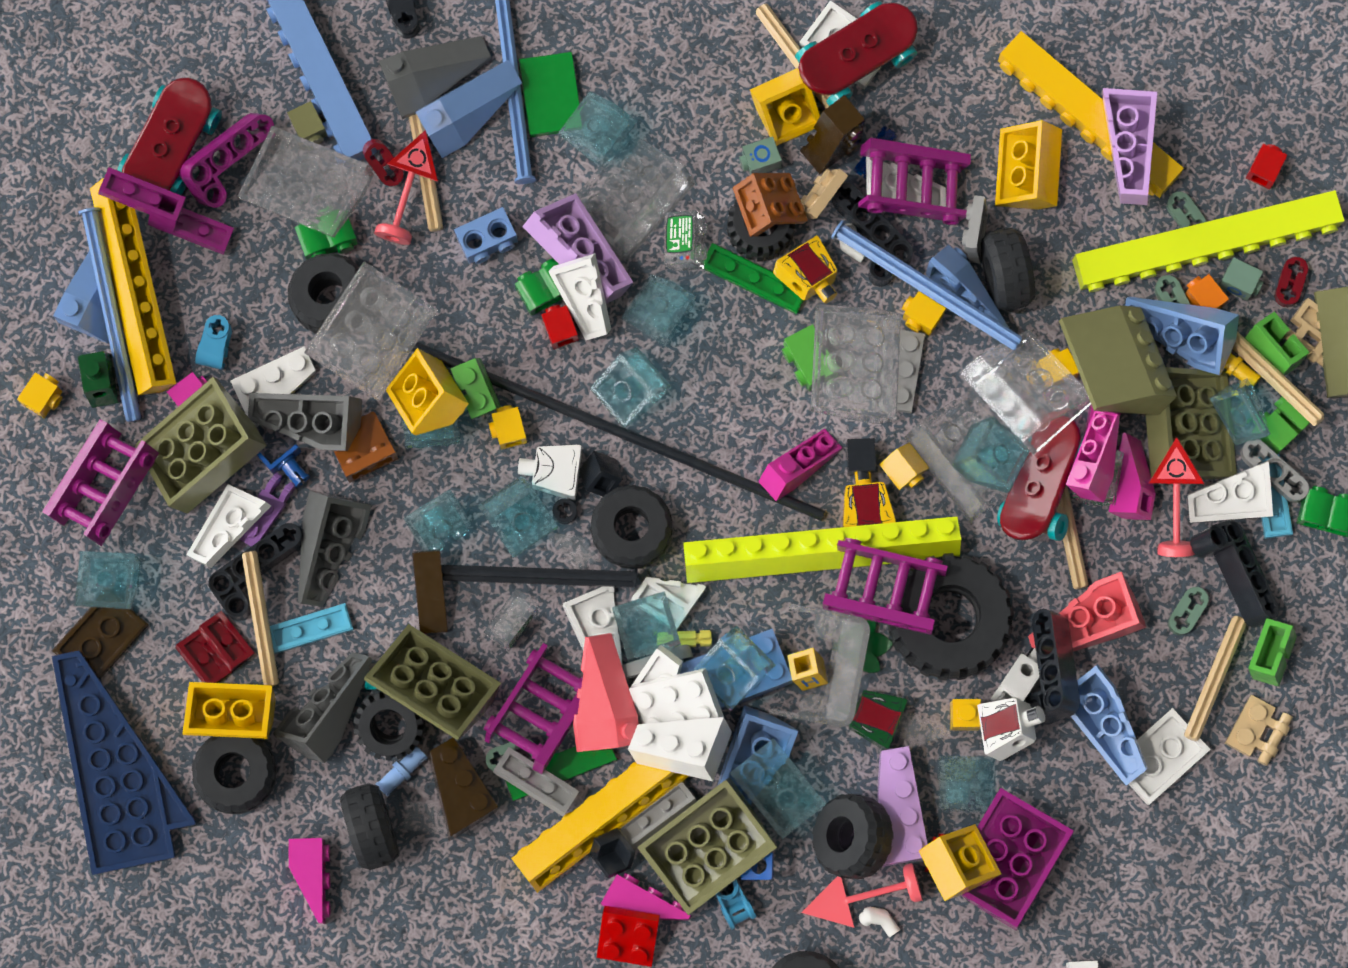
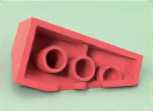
(1102, 613)
(605, 706)

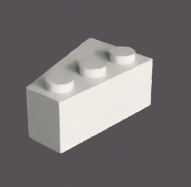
(682, 746)

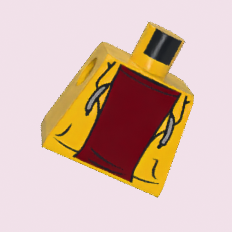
(808, 271)
(866, 502)

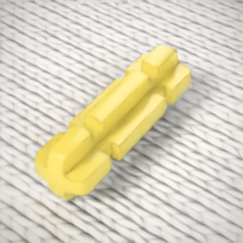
(692, 638)

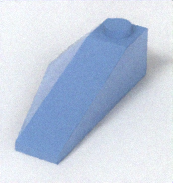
(462, 112)
(956, 274)
(81, 304)
(1192, 331)
(1107, 725)
(751, 734)

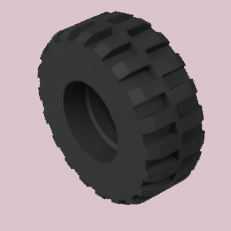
(991, 628)

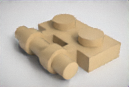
(822, 192)
(1307, 322)
(1250, 726)

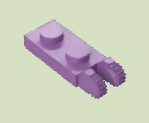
(264, 523)

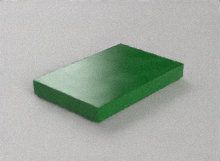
(549, 92)

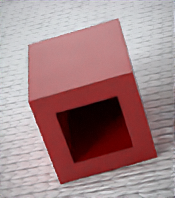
(1266, 165)
(559, 326)

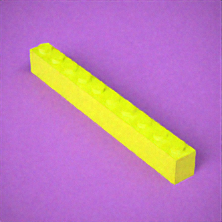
(1208, 240)
(816, 549)

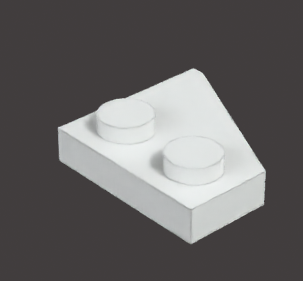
(679, 596)

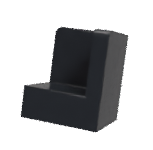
(860, 455)
(600, 474)
(612, 853)

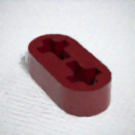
(378, 166)
(1297, 283)

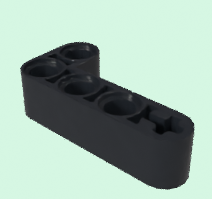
(868, 229)
(1240, 569)
(238, 582)
(1056, 667)

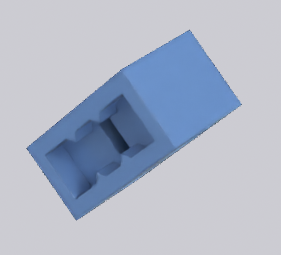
(482, 229)

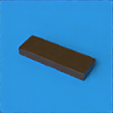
(430, 591)

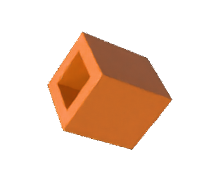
(1206, 293)

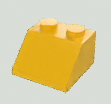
(785, 106)
(959, 862)

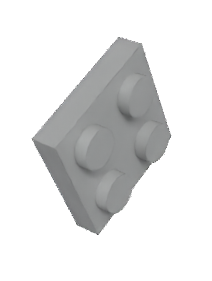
(977, 215)

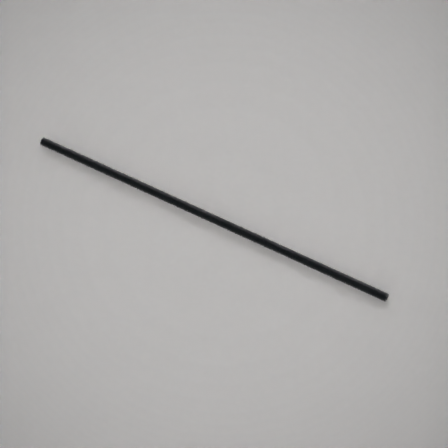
(631, 436)

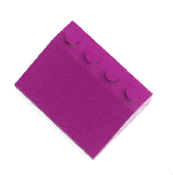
(1025, 850)

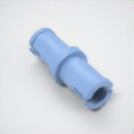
(401, 771)

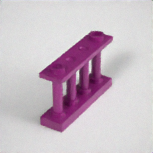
(928, 159)
(83, 471)
(866, 607)
(555, 731)

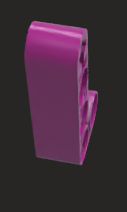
(228, 156)

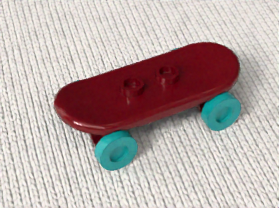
(858, 49)
(170, 134)
(1039, 488)

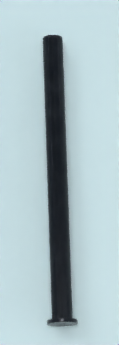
(547, 576)

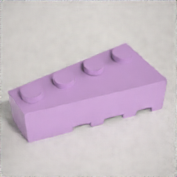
(1131, 134)
(570, 234)
(900, 799)

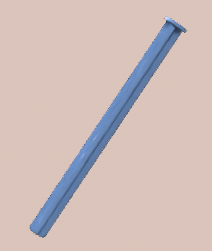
(515, 100)
(927, 286)
(111, 313)

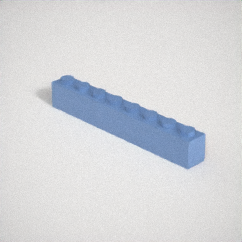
(320, 76)

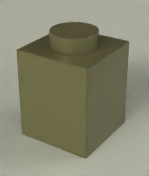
(307, 123)

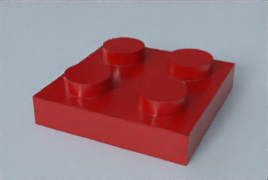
(628, 936)

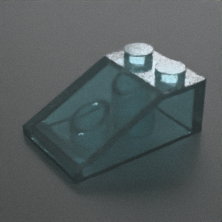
(777, 788)

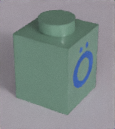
(760, 156)
(1241, 279)

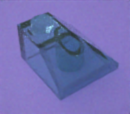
(1241, 412)
(646, 626)
(965, 783)

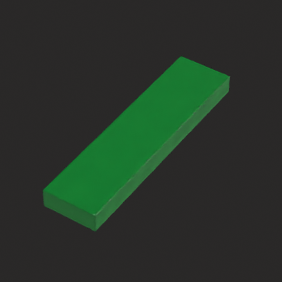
(751, 278)
(570, 765)

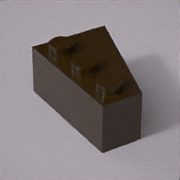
(837, 135)
(459, 789)

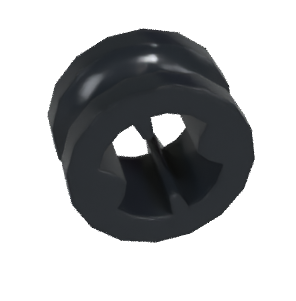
(556, 513)

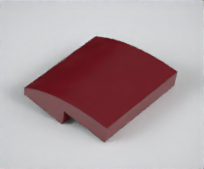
(214, 649)

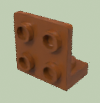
(768, 201)
(368, 450)

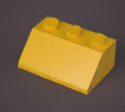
(1028, 166)
(426, 394)
(229, 710)

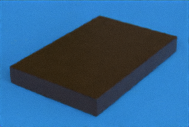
(102, 636)

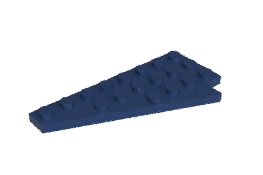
(119, 786)

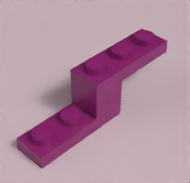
(165, 210)

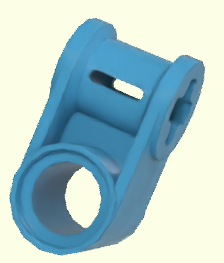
(214, 347)
(734, 903)

